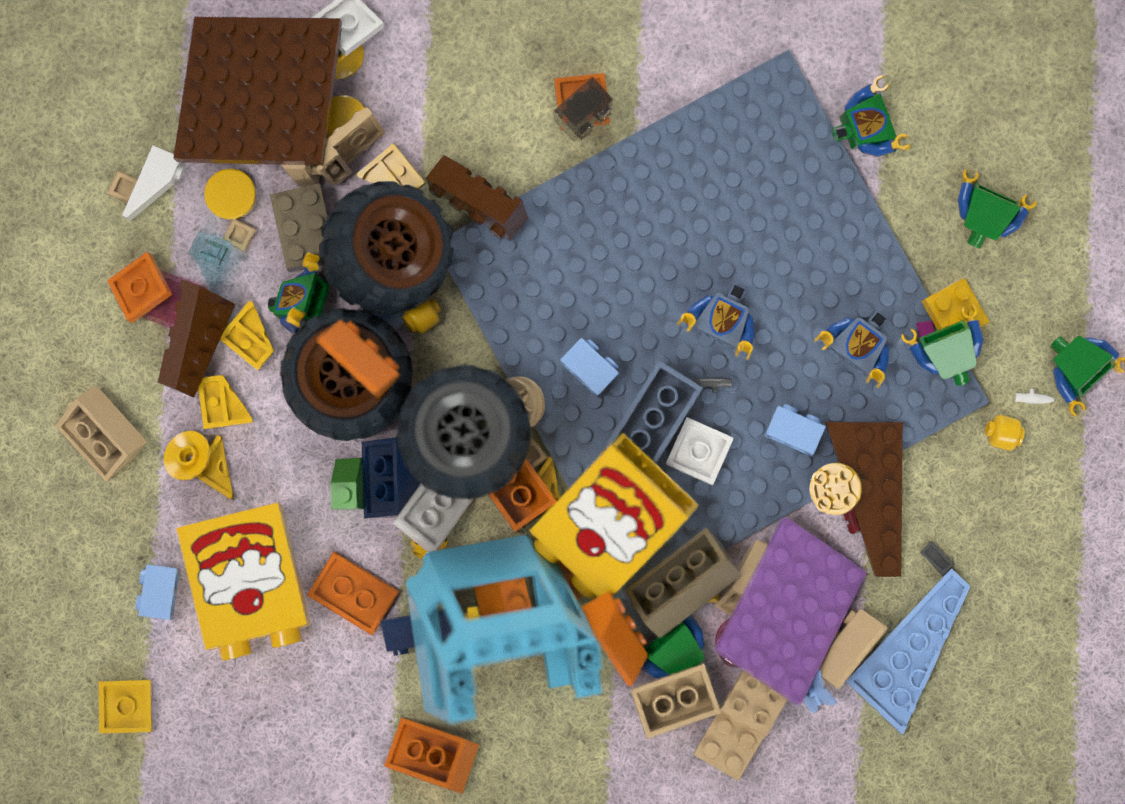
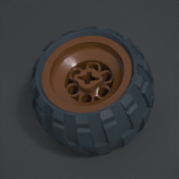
(406, 222)
(331, 411)

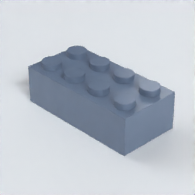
(658, 410)

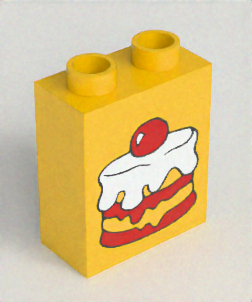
(612, 519)
(244, 580)

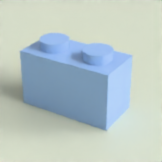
(589, 366)
(795, 430)
(158, 592)

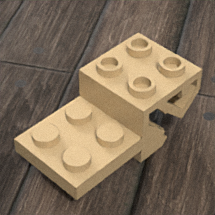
(341, 149)
(741, 726)

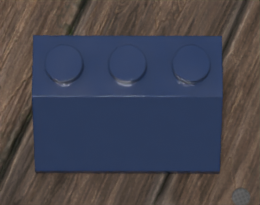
(385, 479)
(399, 633)

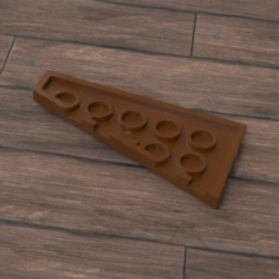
(876, 456)

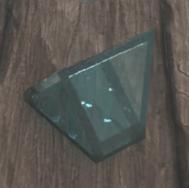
(211, 256)

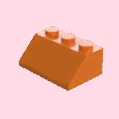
(359, 357)
(523, 498)
(502, 597)
(617, 635)

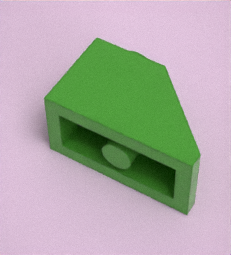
(347, 484)

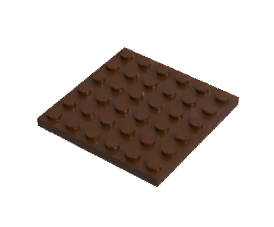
(258, 90)

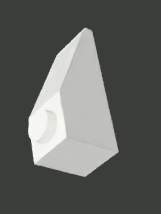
(155, 179)

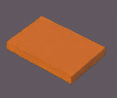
(353, 593)

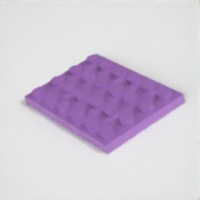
(790, 611)

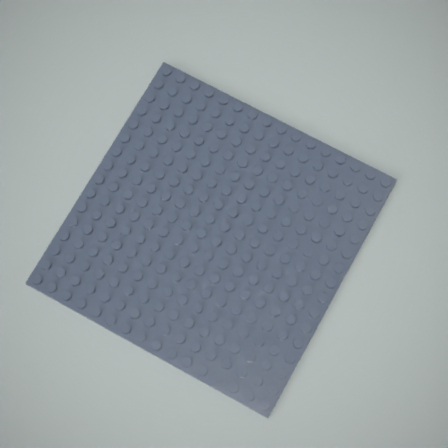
(699, 202)

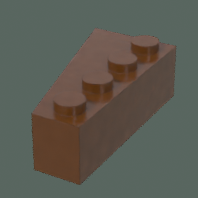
(477, 198)
(194, 337)

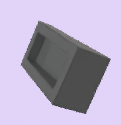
(937, 558)

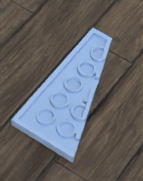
(902, 663)

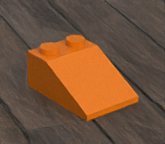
(431, 755)

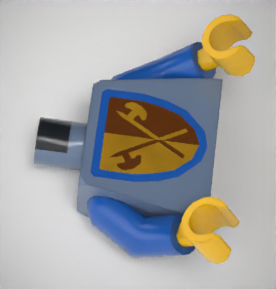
(723, 320)
(859, 345)

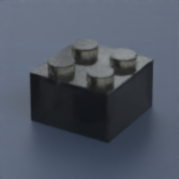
(583, 110)

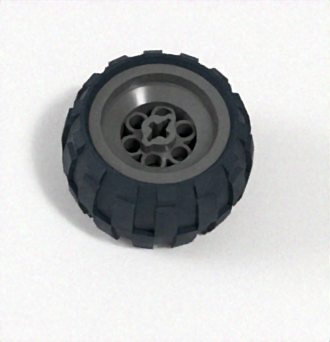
(477, 470)

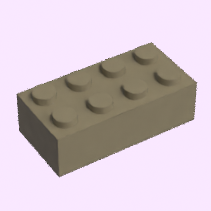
(683, 582)

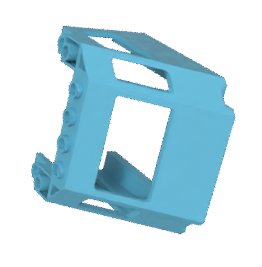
(551, 628)

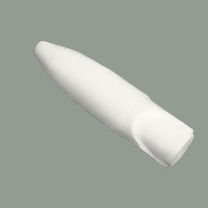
(1032, 398)

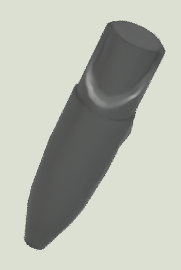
(714, 383)

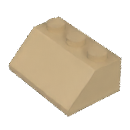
(100, 433)
(850, 647)
(675, 701)

